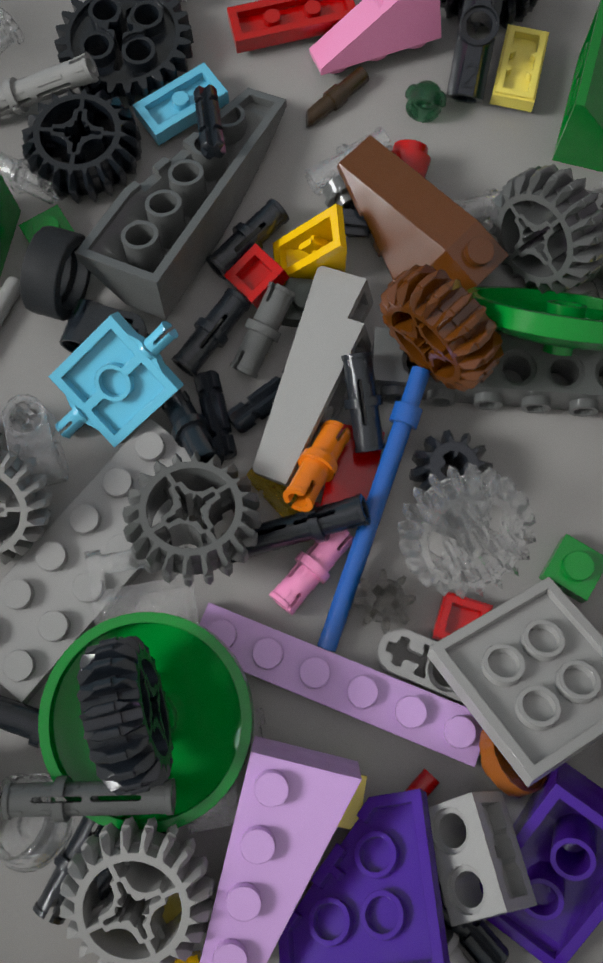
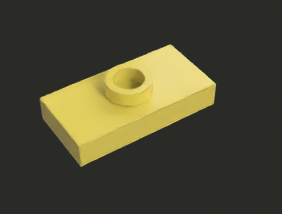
(519, 68)

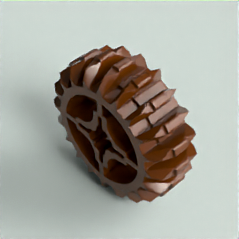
(441, 327)

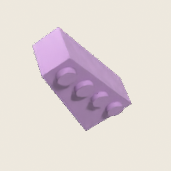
(276, 841)

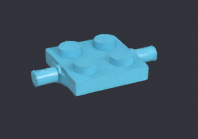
(116, 379)

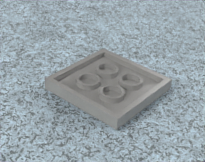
(529, 678)

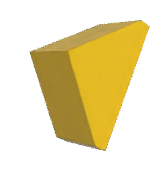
(313, 245)

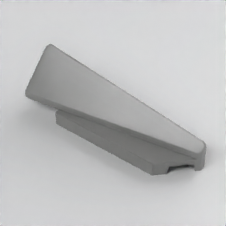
(314, 373)

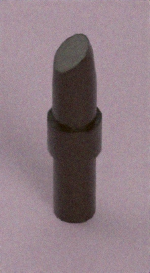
(336, 96)

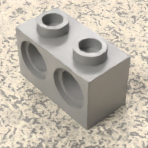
(485, 855)

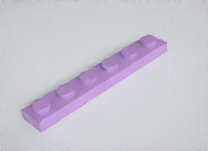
(347, 686)

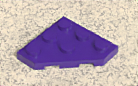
(374, 892)

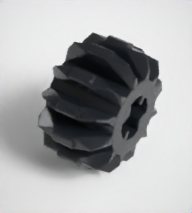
(444, 453)

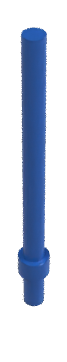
(404, 417)

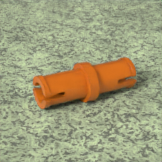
(317, 466)

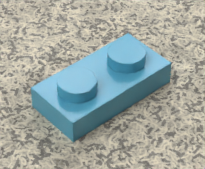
(173, 105)

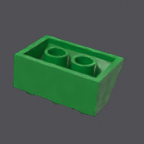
(582, 123)

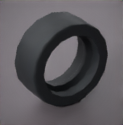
(52, 274)

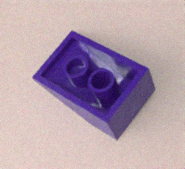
(564, 862)

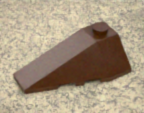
(415, 219)

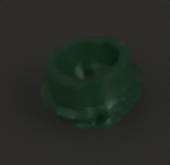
(424, 101)

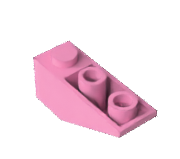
(375, 31)

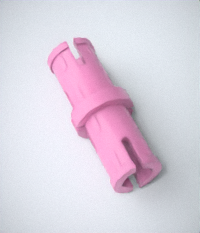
(310, 571)

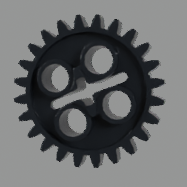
(151, 49)

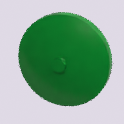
(551, 319)
(206, 705)

